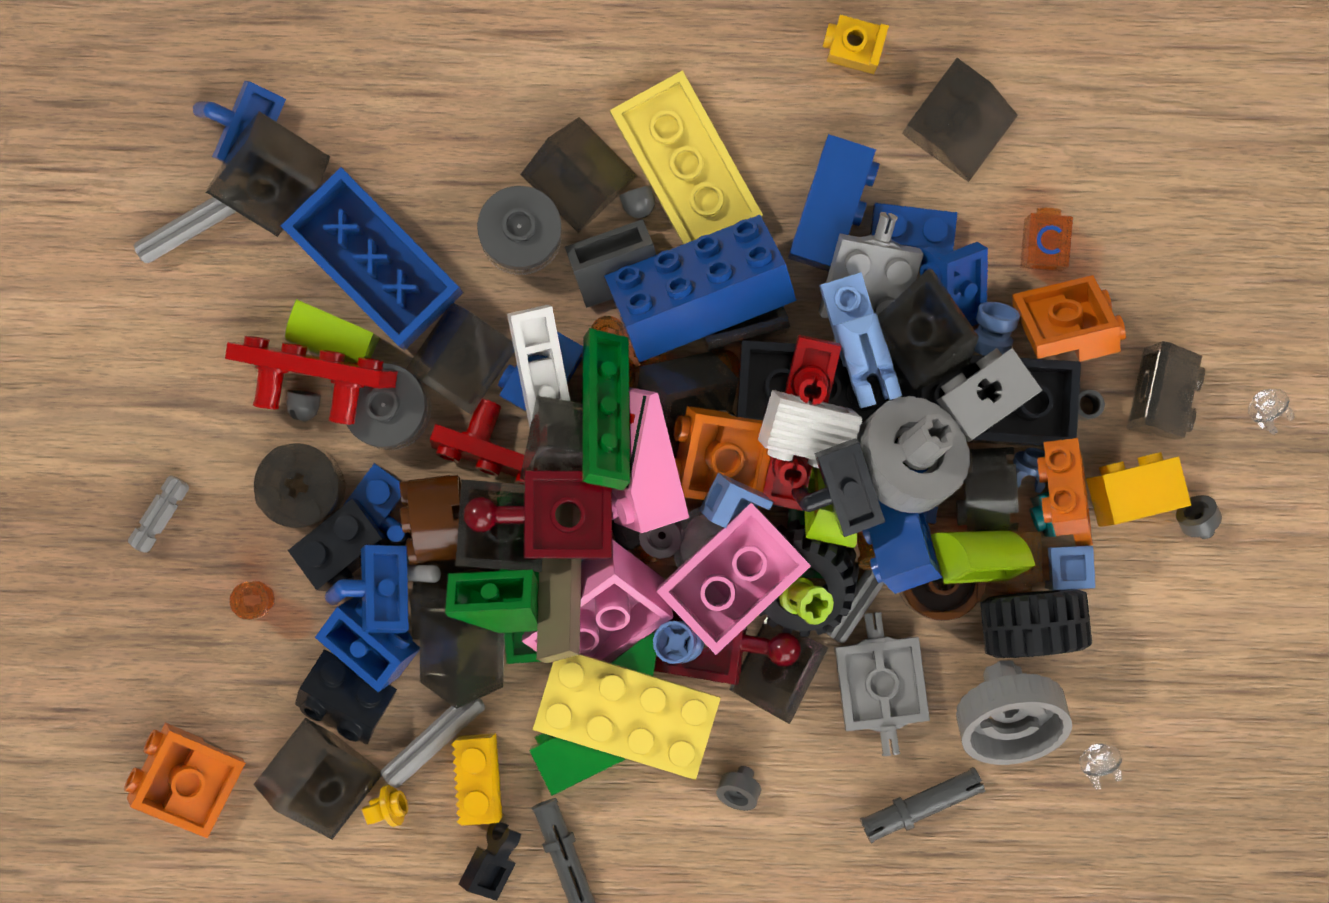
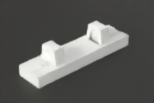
(536, 334)

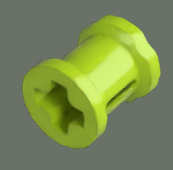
(807, 606)

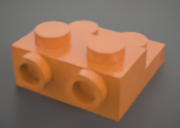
(1070, 318)
(718, 443)
(1067, 498)
(183, 780)

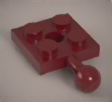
(542, 533)
(726, 665)

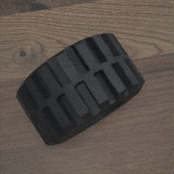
(836, 567)
(1036, 623)

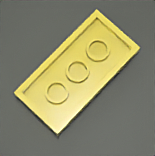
(684, 159)
(627, 714)

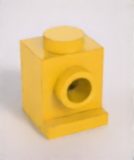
(861, 57)

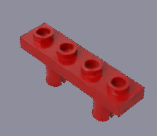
(344, 375)
(812, 380)
(476, 444)

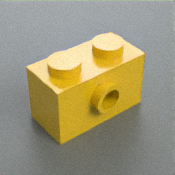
(1138, 491)

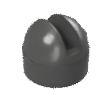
(638, 202)
(302, 404)

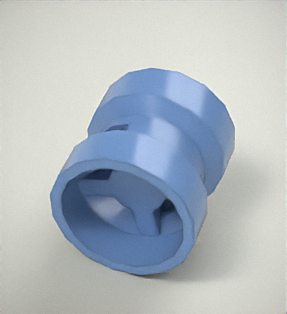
(995, 327)
(671, 640)

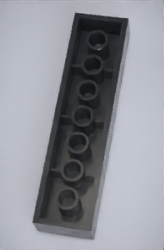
(1044, 418)

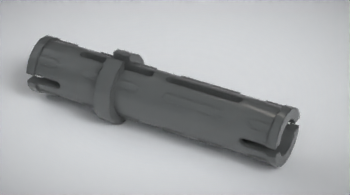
(922, 805)
(547, 816)

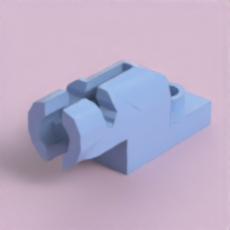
(861, 338)

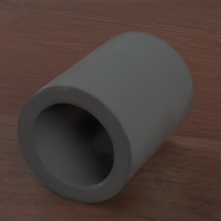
(1098, 405)

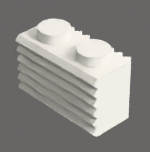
(804, 428)

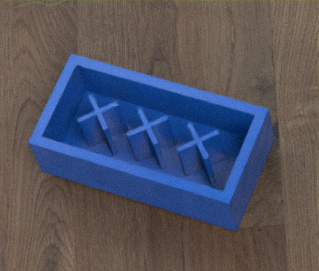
(372, 259)
(700, 287)

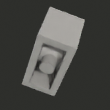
(1013, 388)

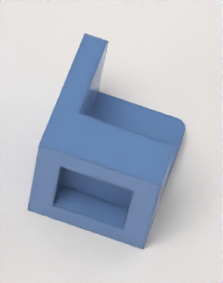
(729, 498)
(1071, 568)

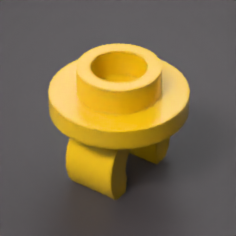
(389, 806)

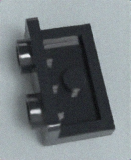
(335, 546)
(342, 699)

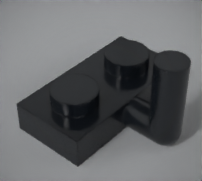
(846, 489)

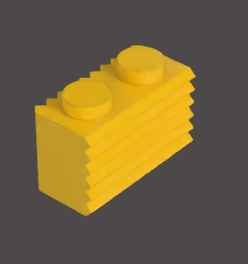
(477, 779)

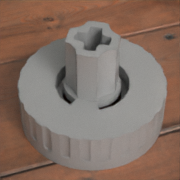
(926, 441)
(1026, 714)

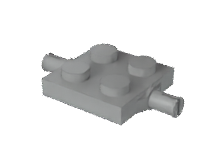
(883, 262)
(882, 683)

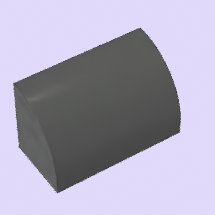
(607, 254)

